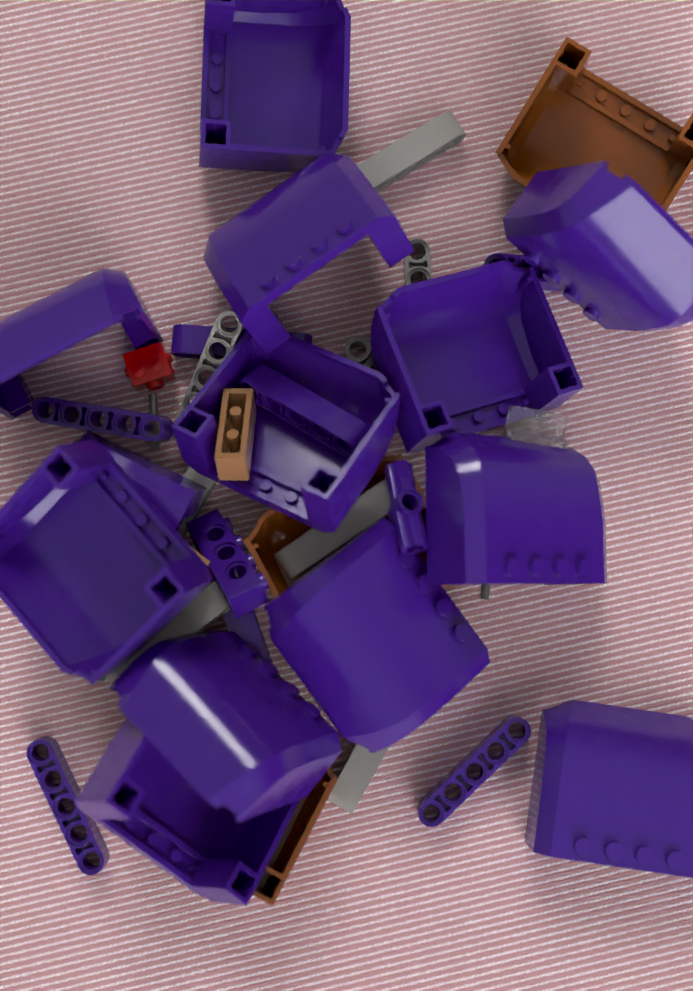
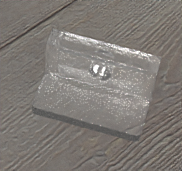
(536, 426)

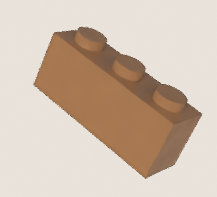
(235, 434)

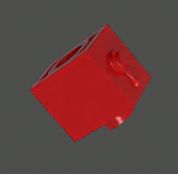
(149, 367)

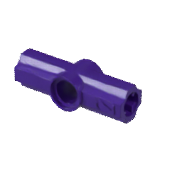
(409, 522)

